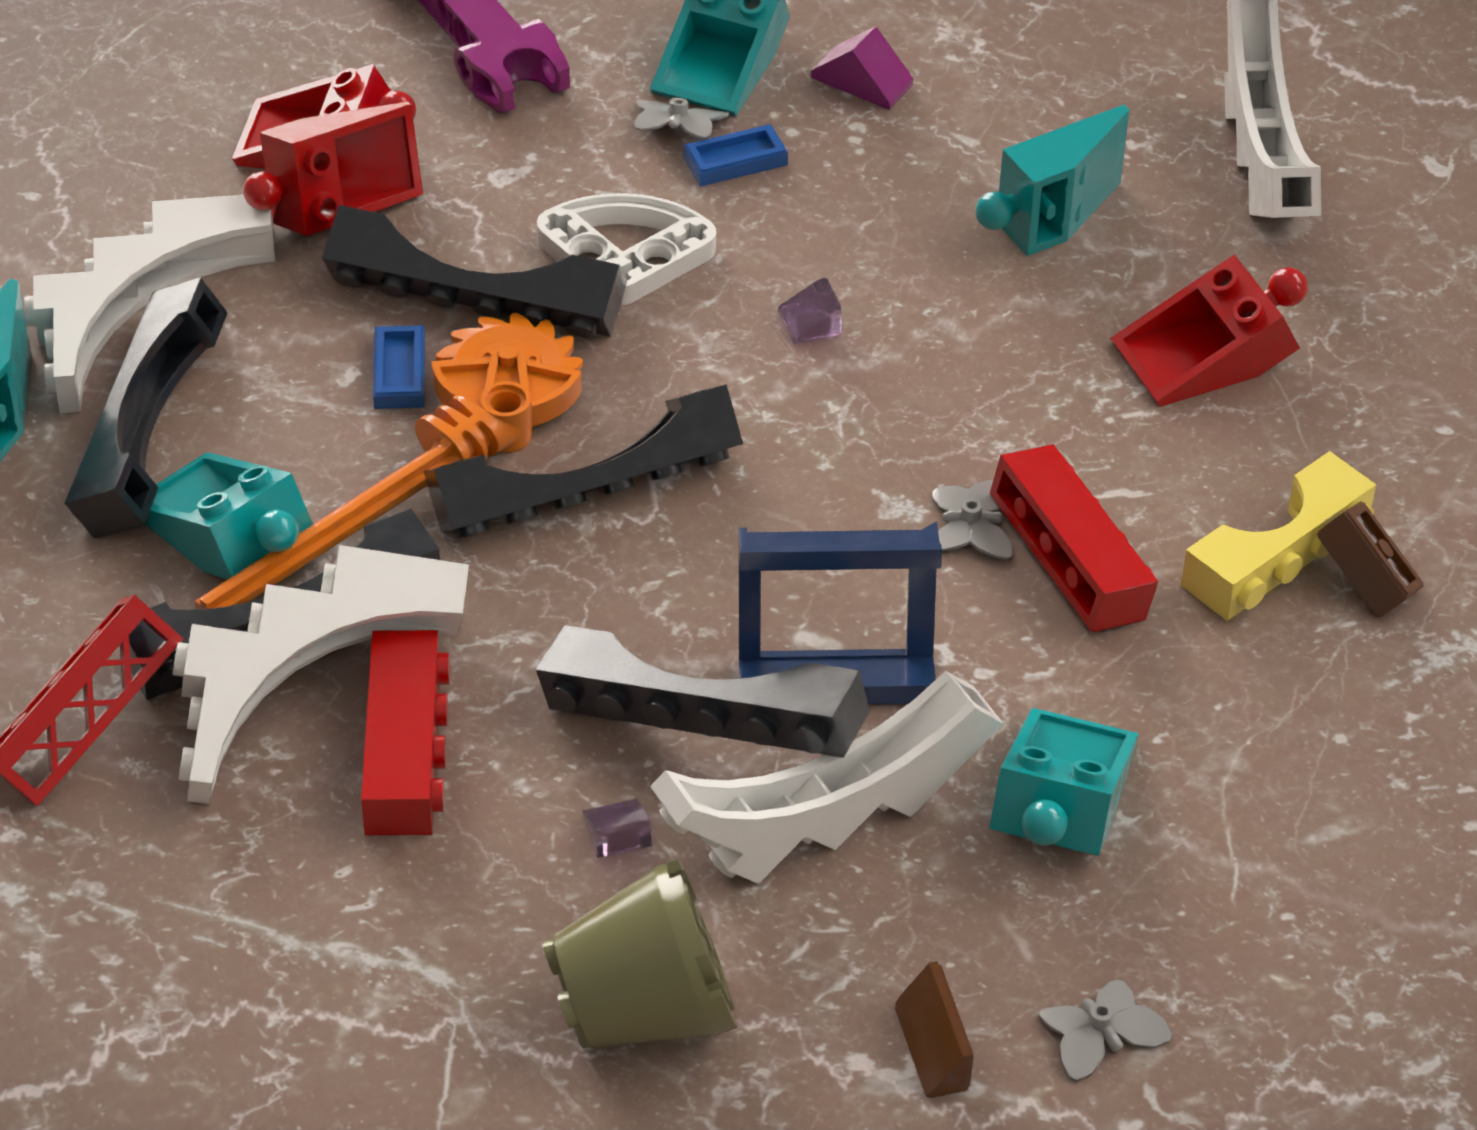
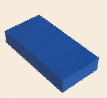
(735, 155)
(399, 367)

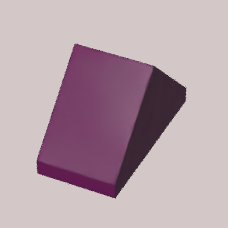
(866, 69)

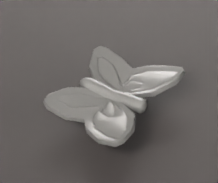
(676, 113)
(972, 520)
(1108, 1018)

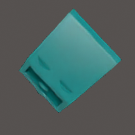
(720, 51)
(1056, 181)
(14, 366)
(228, 513)
(1063, 781)

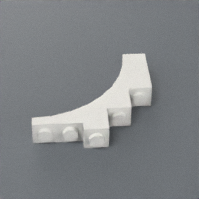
(1256, 95)
(180, 244)
(234, 669)
(824, 801)

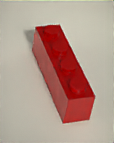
(1073, 538)
(402, 733)

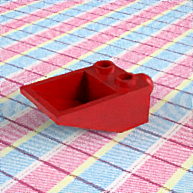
(341, 93)
(334, 160)
(1208, 332)

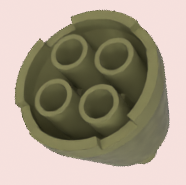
(642, 966)

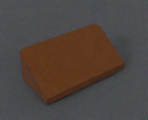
(1370, 559)
(935, 1033)

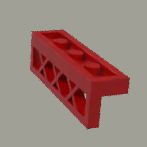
(68, 681)

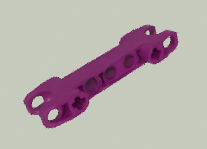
(498, 50)

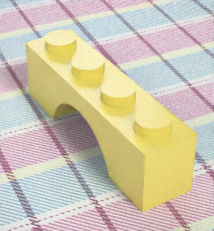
(1238, 567)

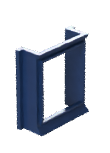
(886, 674)

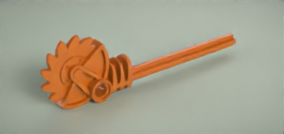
(492, 393)

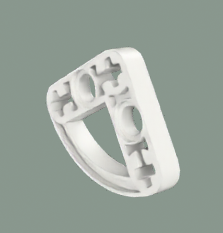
(685, 237)

